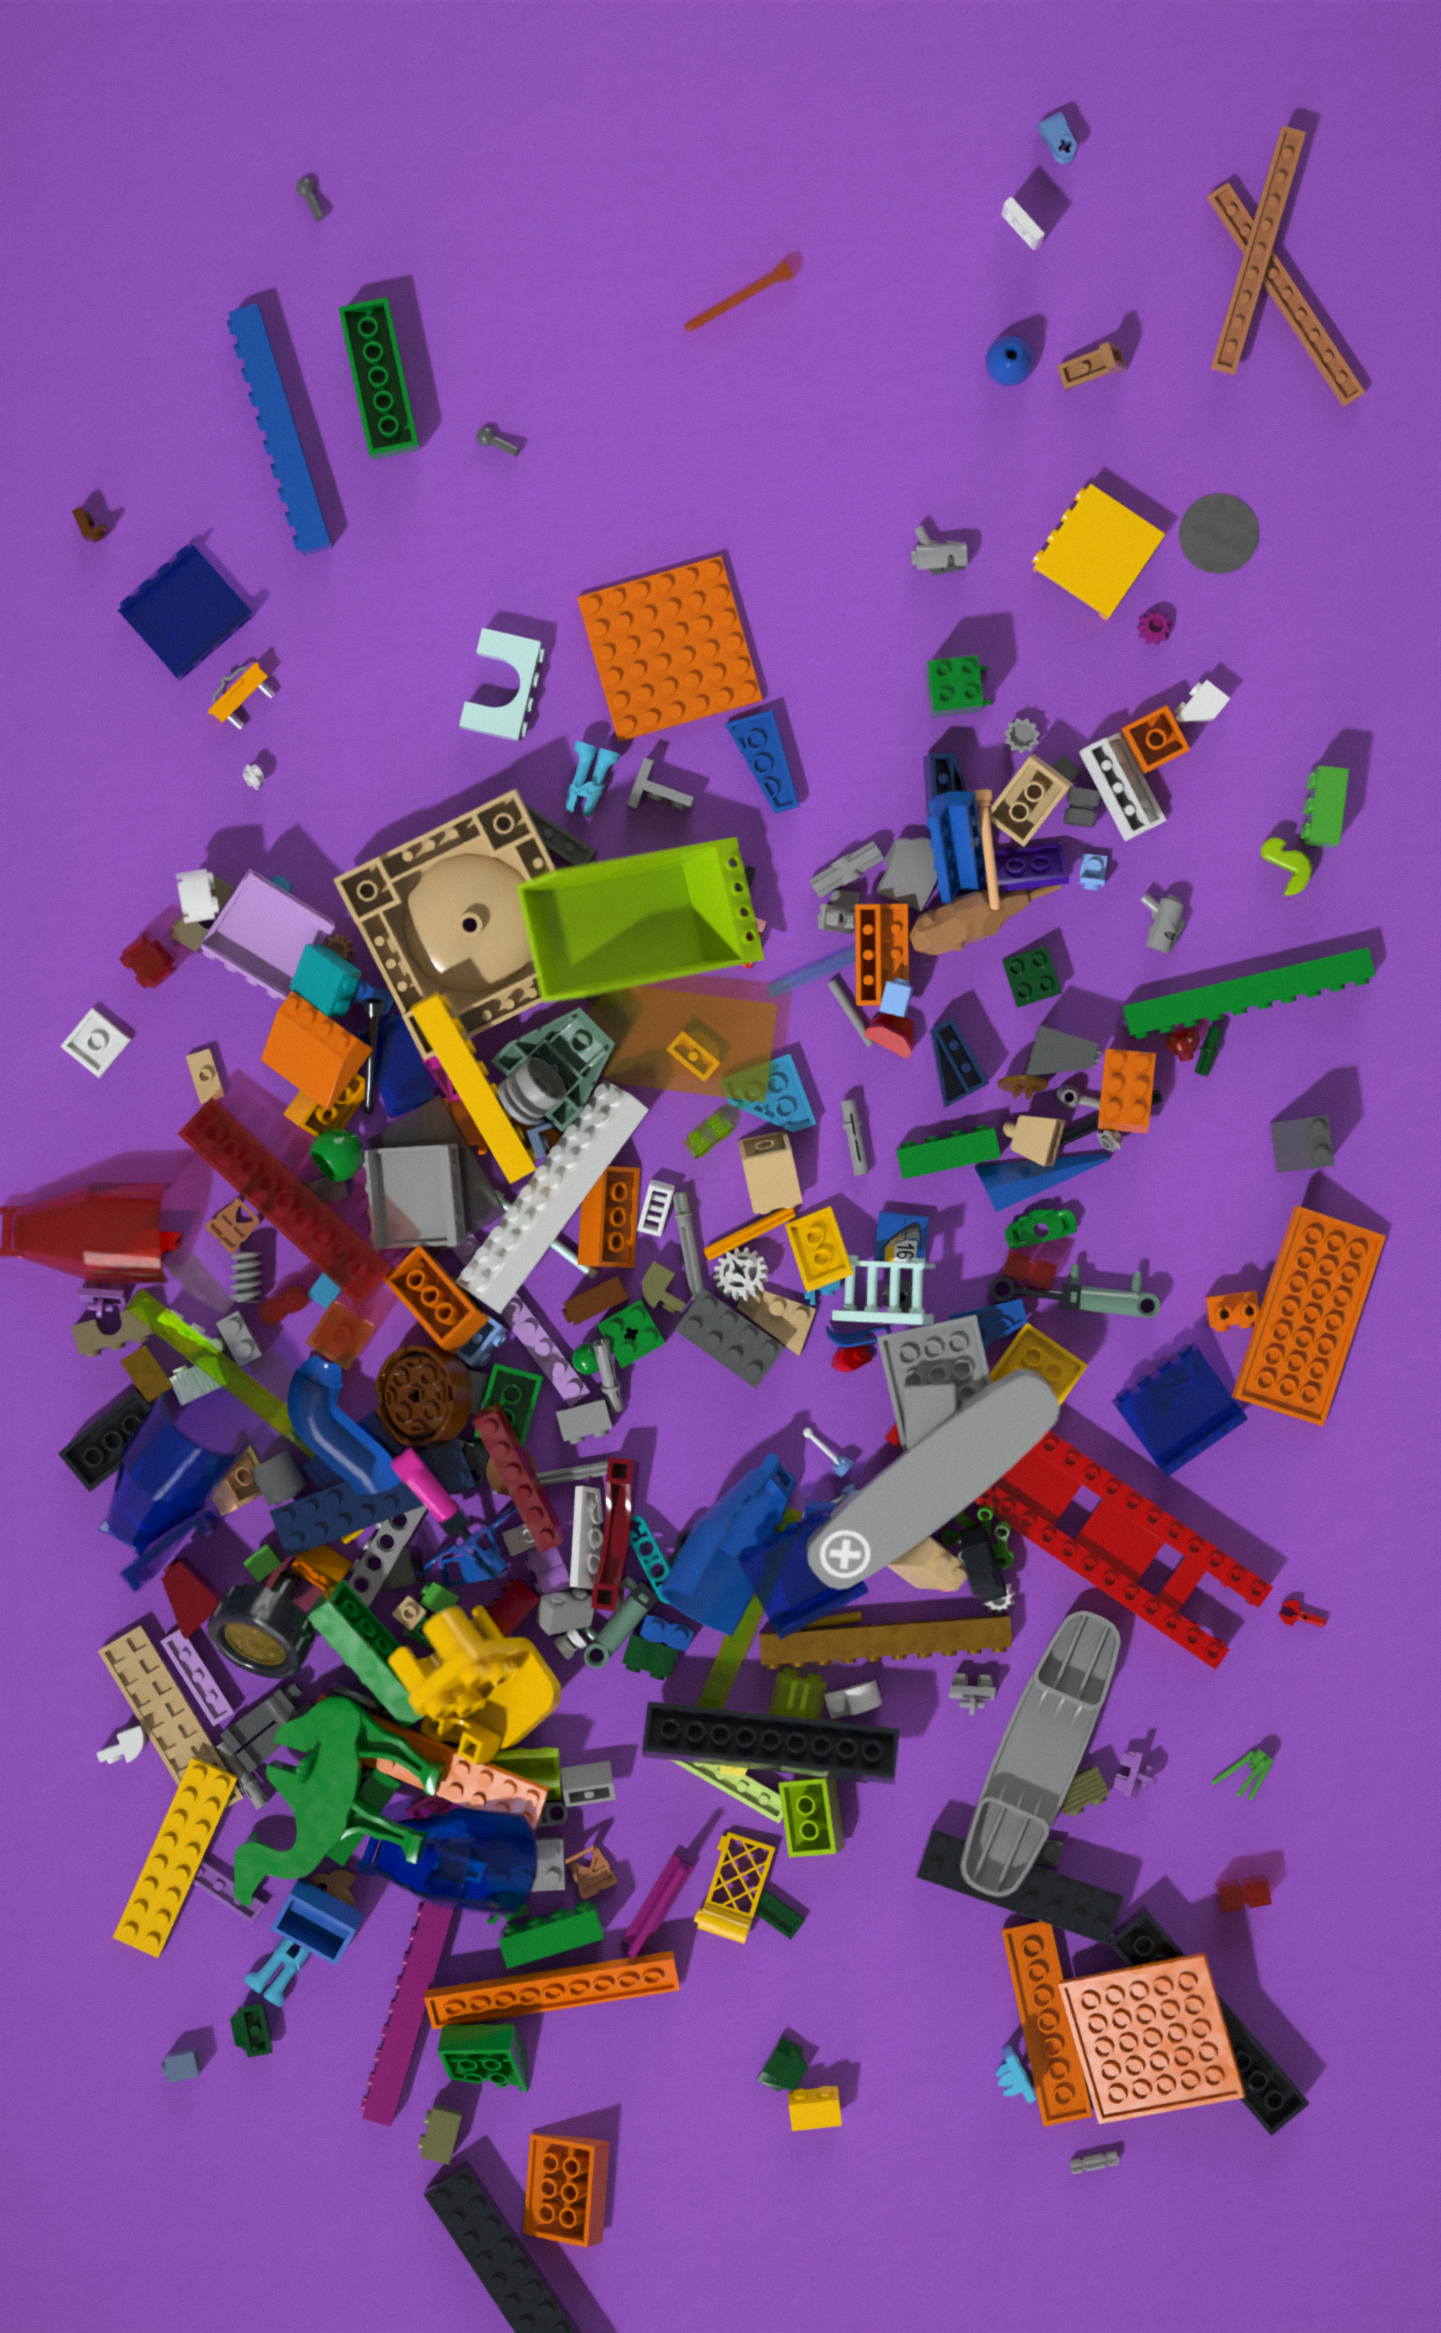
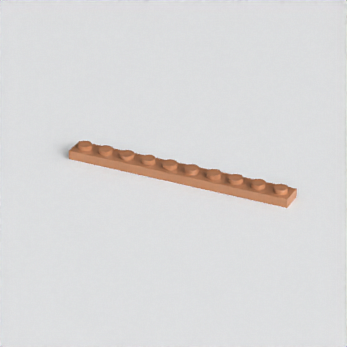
(1258, 250)
(1290, 301)

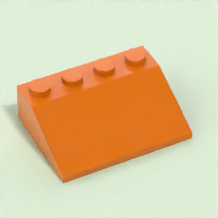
(313, 1051)
(566, 2189)

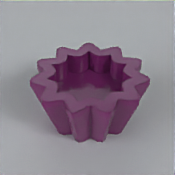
(1154, 627)

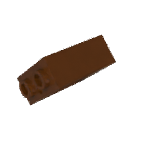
(595, 1300)

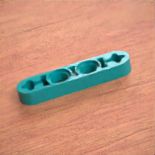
(651, 1560)

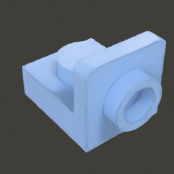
(1092, 871)

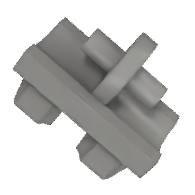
(836, 919)
(961, 1690)

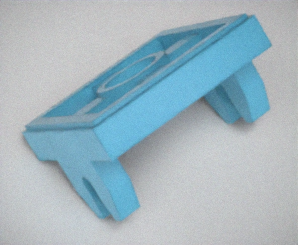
(1014, 2076)

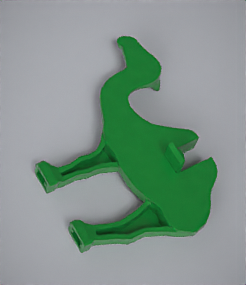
(326, 1789)

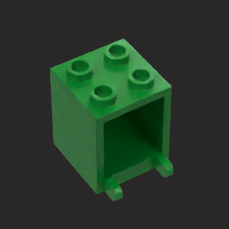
(955, 686)

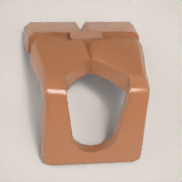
(228, 1230)
(595, 1877)

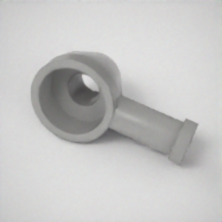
(1078, 1098)

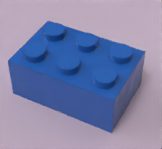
(317, 1921)

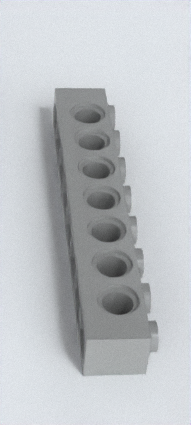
(388, 1556)

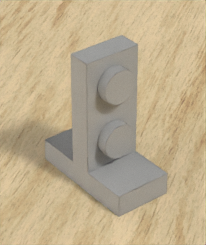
(655, 791)

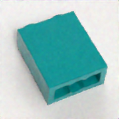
(325, 980)

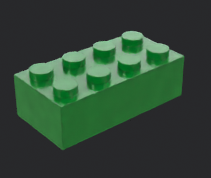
(551, 1934)

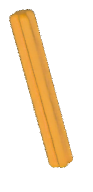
(749, 1232)

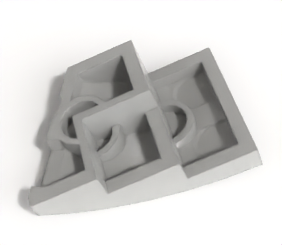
(909, 872)

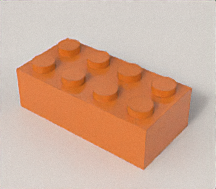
(436, 1300)

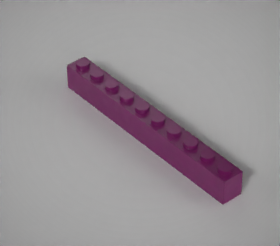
(406, 2013)

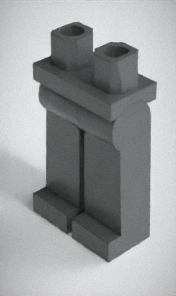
(277, 1707)

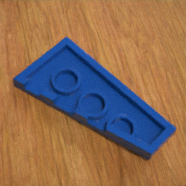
(764, 752)

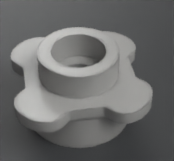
(1110, 1139)

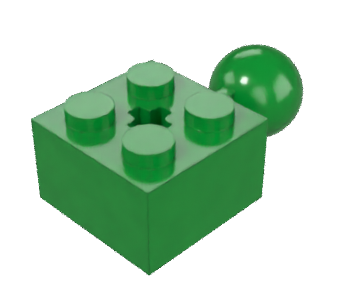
(625, 1350)

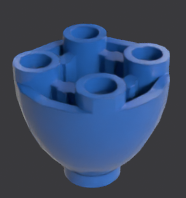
(1007, 370)

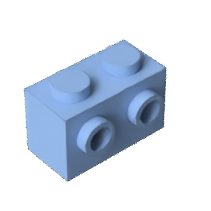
(480, 1345)

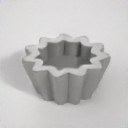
(1021, 735)

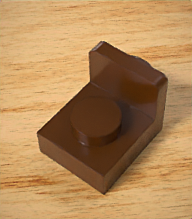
(85, 522)

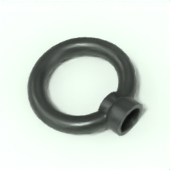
(360, 1698)

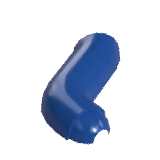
(332, 1433)

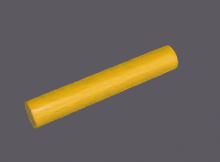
(836, 1619)

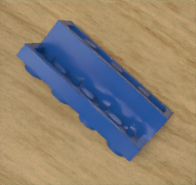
(956, 843)

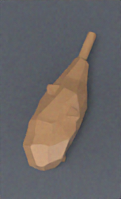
(968, 919)

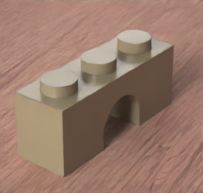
(193, 933)
(92, 1338)

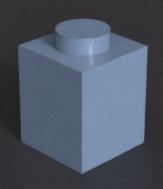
(181, 2065)

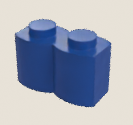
(365, 990)
(674, 1633)

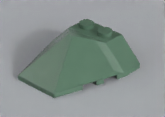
(573, 1048)

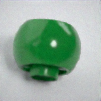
(337, 1153)

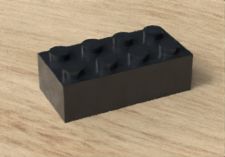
(99, 1449)

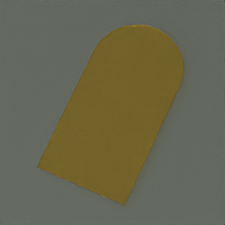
(687, 1041)

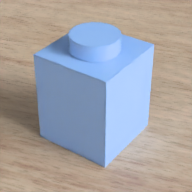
(897, 997)

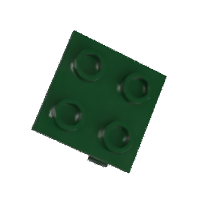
(1032, 976)

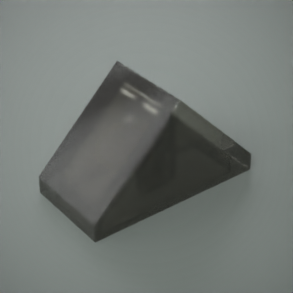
(406, 1571)

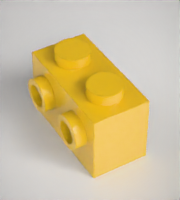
(814, 2108)

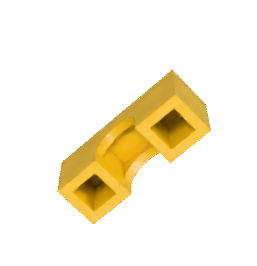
(476, 1742)

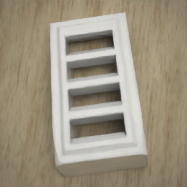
(660, 1187)

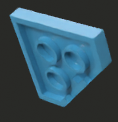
(785, 1098)

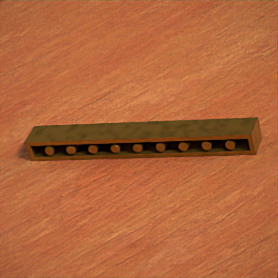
(887, 1639)

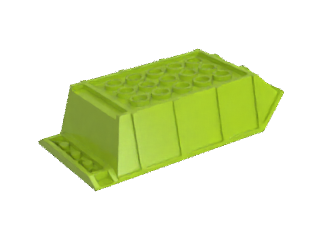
(639, 920)

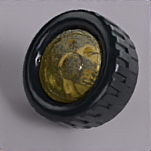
(263, 1627)

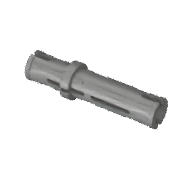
(859, 1166)
(610, 1384)
(246, 1780)

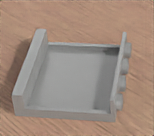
(414, 1196)

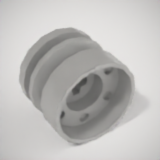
(532, 1091)

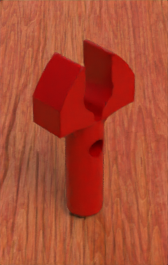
(1300, 1615)

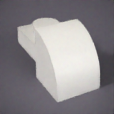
(853, 1699)
(130, 1744)

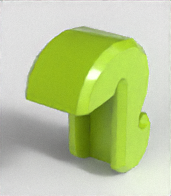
(1292, 861)

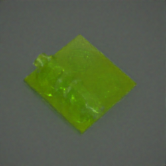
(715, 1129)

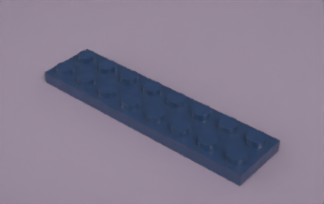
(342, 1512)

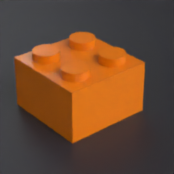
(1155, 740)

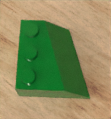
(484, 2054)

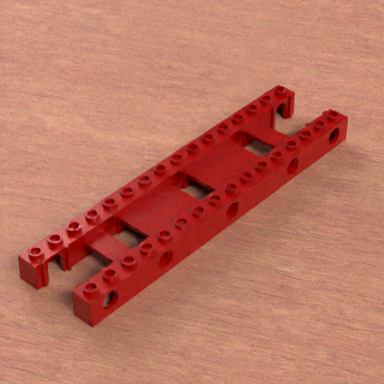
(1115, 1540)

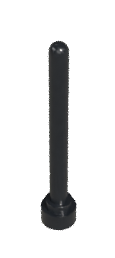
(373, 1009)

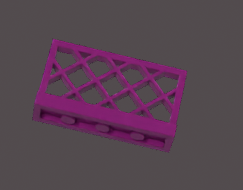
(657, 1904)

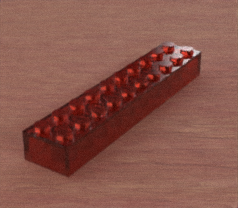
(287, 1201)

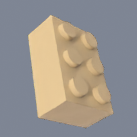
(1028, 800)

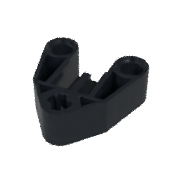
(981, 1564)

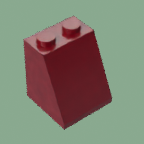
(189, 1594)

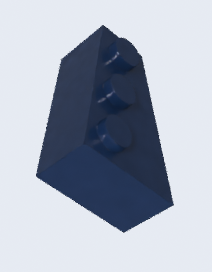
(955, 1063)

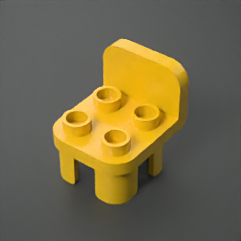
(479, 1676)

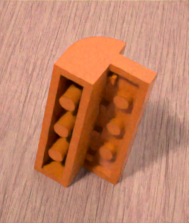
(880, 949)

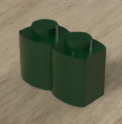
(649, 1656)

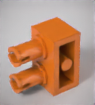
(1231, 1310)

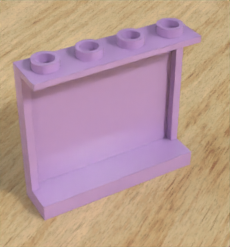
(264, 933)

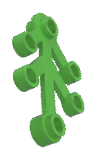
(1001, 1549)

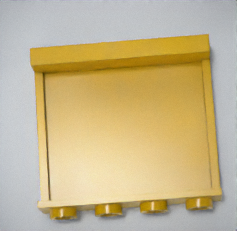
(1098, 550)

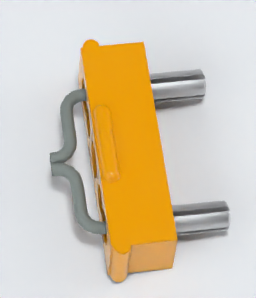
(238, 693)

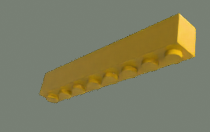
(474, 1087)

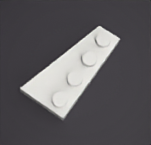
(587, 1537)

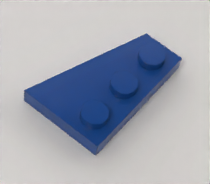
(996, 1319)

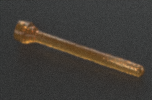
(780, 273)

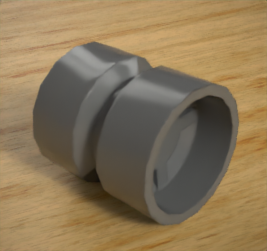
(1081, 808)

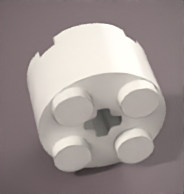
(196, 895)

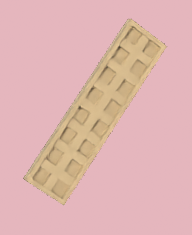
(160, 1705)

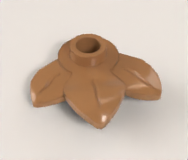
(337, 1884)

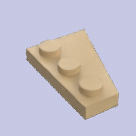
(780, 1317)

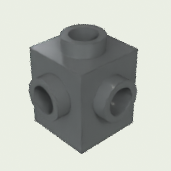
(906, 1288)

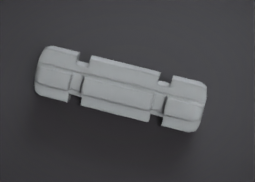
(1094, 2162)

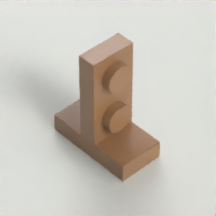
(1092, 366)

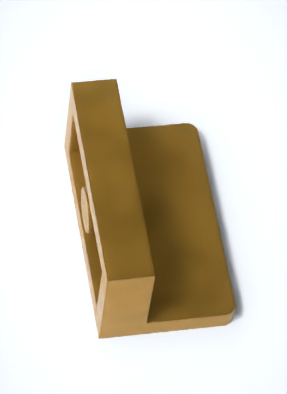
(146, 1373)

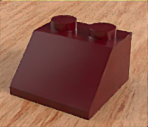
(512, 1605)

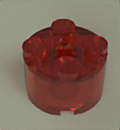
(148, 961)

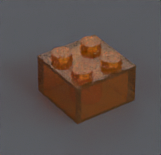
(341, 1335)

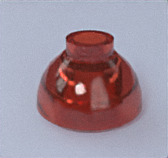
(1183, 1043)

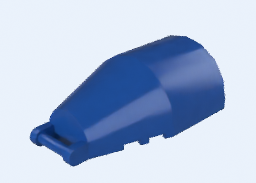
(706, 1574)

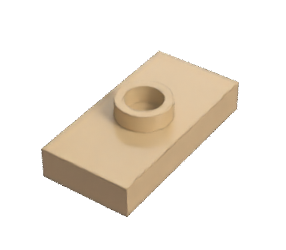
(205, 1075)

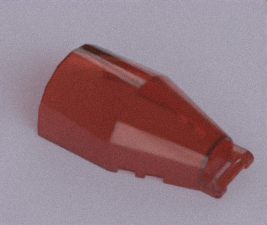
(92, 1232)

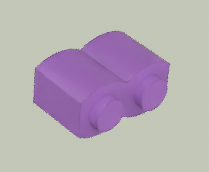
(549, 1570)

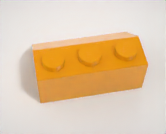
(315, 1118)

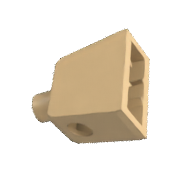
(1035, 1137)

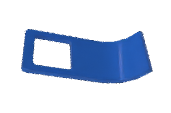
(855, 1338)
(470, 1571)

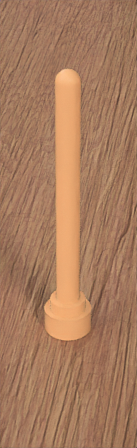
(983, 800)

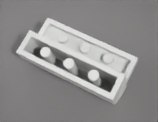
(1122, 786)

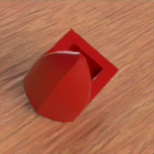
(851, 1358)

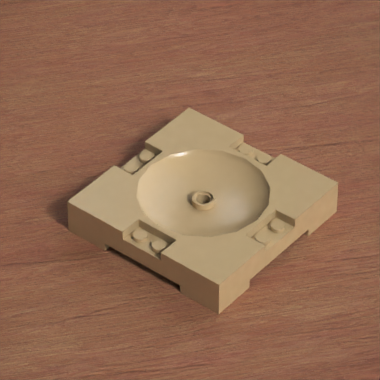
(416, 906)

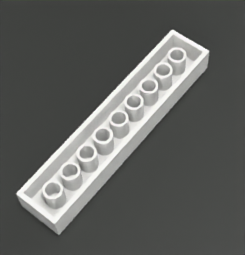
(552, 1195)

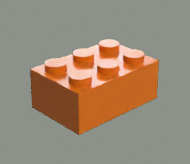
(1126, 1091)

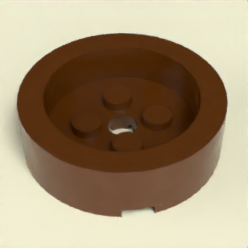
(443, 1393)

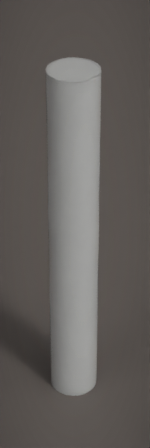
(849, 1010)

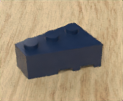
(941, 776)

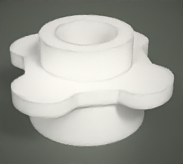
(253, 776)

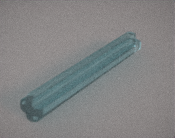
(811, 973)

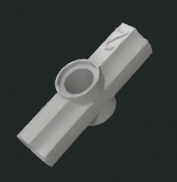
(846, 869)

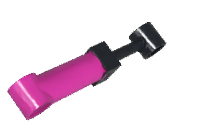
(433, 1496)

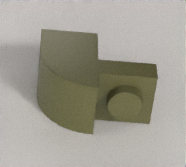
(654, 1287)

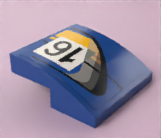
(900, 1237)

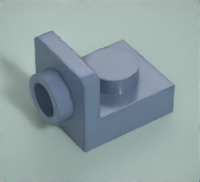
(539, 1143)

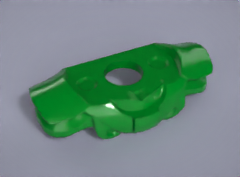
(1059, 1225)

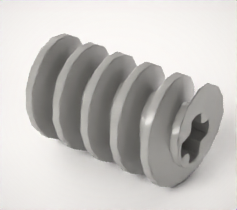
(246, 1277)

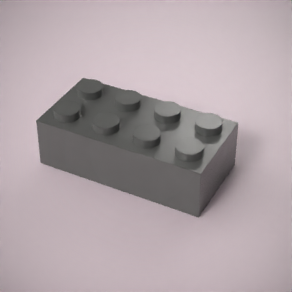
(728, 1337)

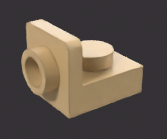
(409, 1612)

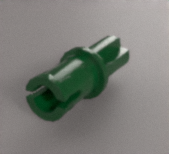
(1208, 1051)

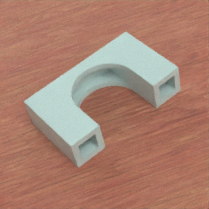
(508, 720)

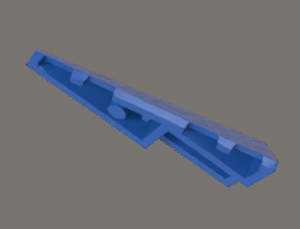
(1017, 1181)

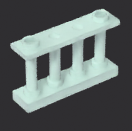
(894, 1313)

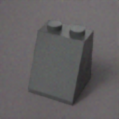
(1059, 1053)
(1302, 1144)

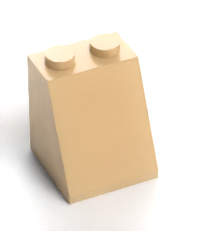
(770, 1172)
(930, 1566)

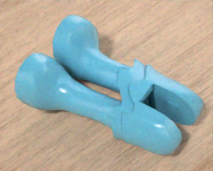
(593, 789)
(293, 1963)

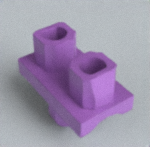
(102, 1299)
(1137, 1763)

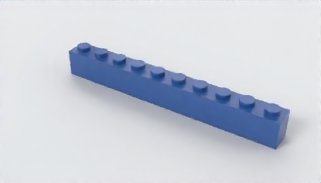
(280, 430)

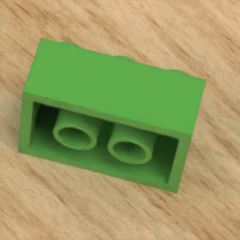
(1324, 806)

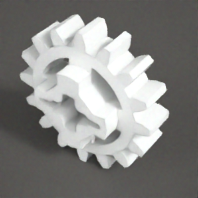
(732, 1282)

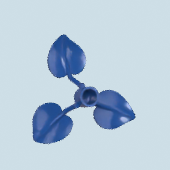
(490, 1560)

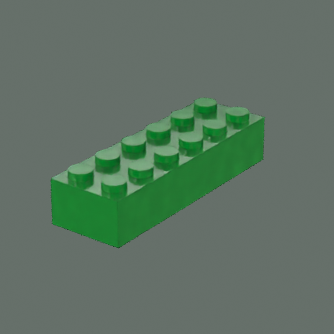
(379, 378)
(363, 1647)

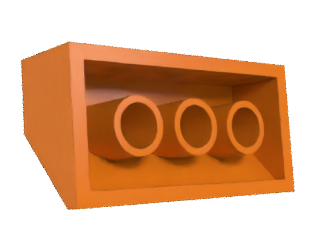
(610, 1219)

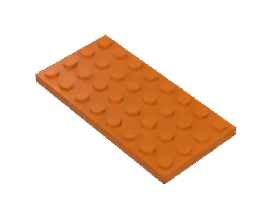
(1308, 1315)

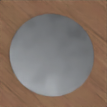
(1219, 533)

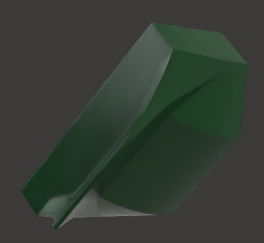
(252, 2030)
(783, 2066)

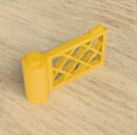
(723, 1919)

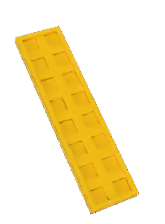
(175, 1857)

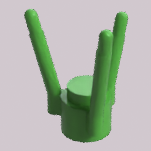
(1259, 1763)

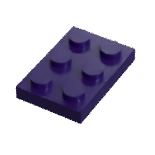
(1031, 866)

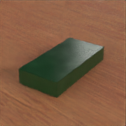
(779, 1914)

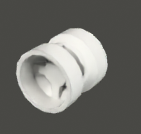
(570, 1643)

